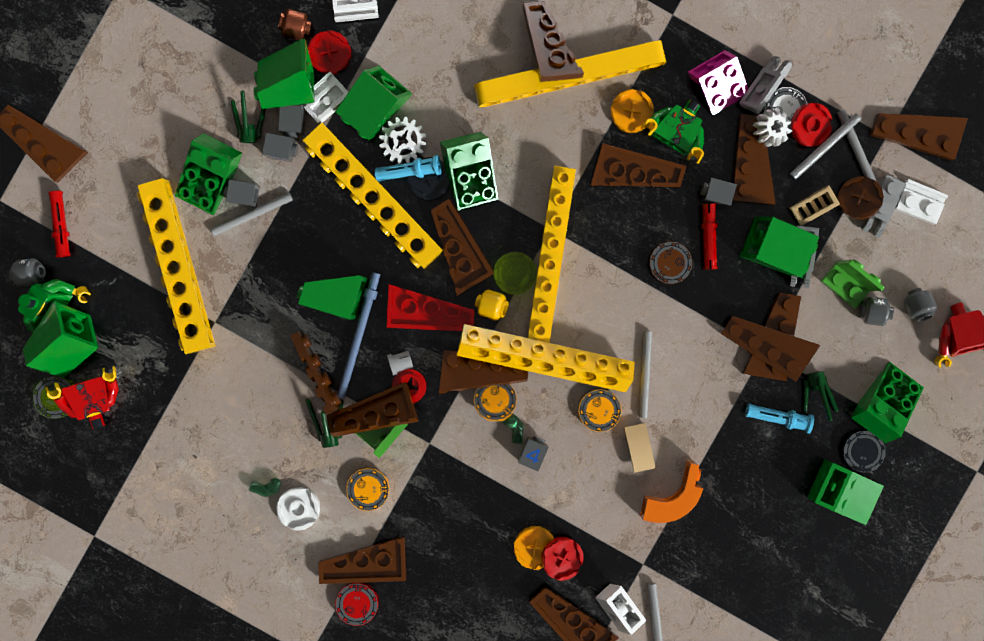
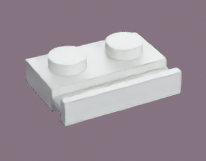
(354, 10)
(328, 96)
(921, 202)

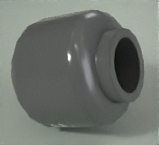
(27, 272)
(920, 304)
(876, 311)

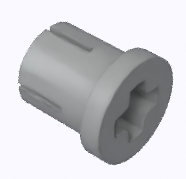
(399, 362)

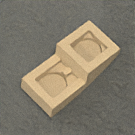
(639, 447)

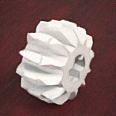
(764, 130)

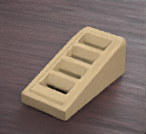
(831, 197)

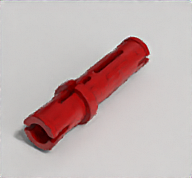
(709, 236)
(62, 250)

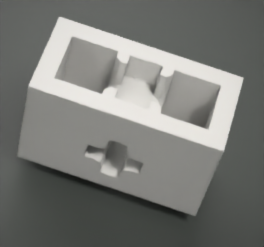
(620, 609)

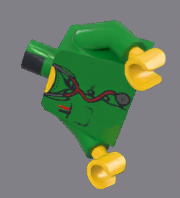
(679, 129)
(41, 296)

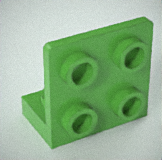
(851, 282)
(381, 438)

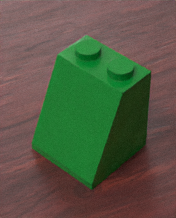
(285, 77)
(372, 102)
(779, 246)
(334, 296)
(60, 341)

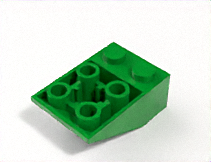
(469, 169)
(207, 172)
(888, 404)
(845, 492)

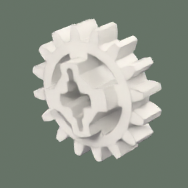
(408, 133)

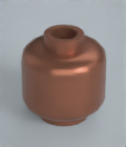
(294, 24)

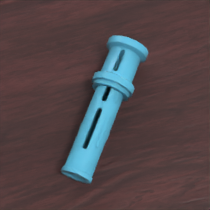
(417, 167)
(789, 419)

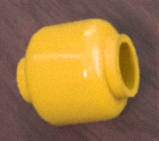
(492, 305)

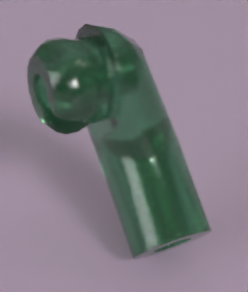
(516, 426)
(267, 489)

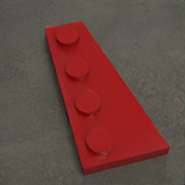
(418, 311)

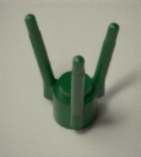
(246, 132)
(819, 382)
(324, 435)

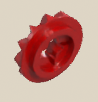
(418, 381)

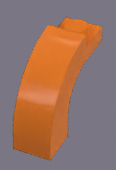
(679, 504)

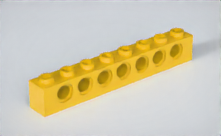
(321, 137)
(147, 195)
(551, 253)
(545, 358)

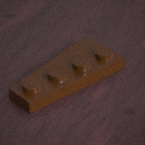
(923, 133)
(45, 147)
(751, 166)
(462, 252)
(778, 349)
(466, 373)
(376, 412)

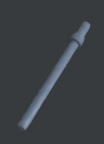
(370, 294)

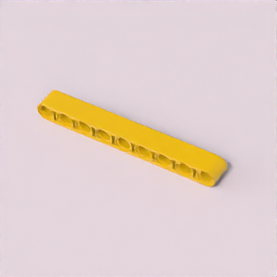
(594, 68)

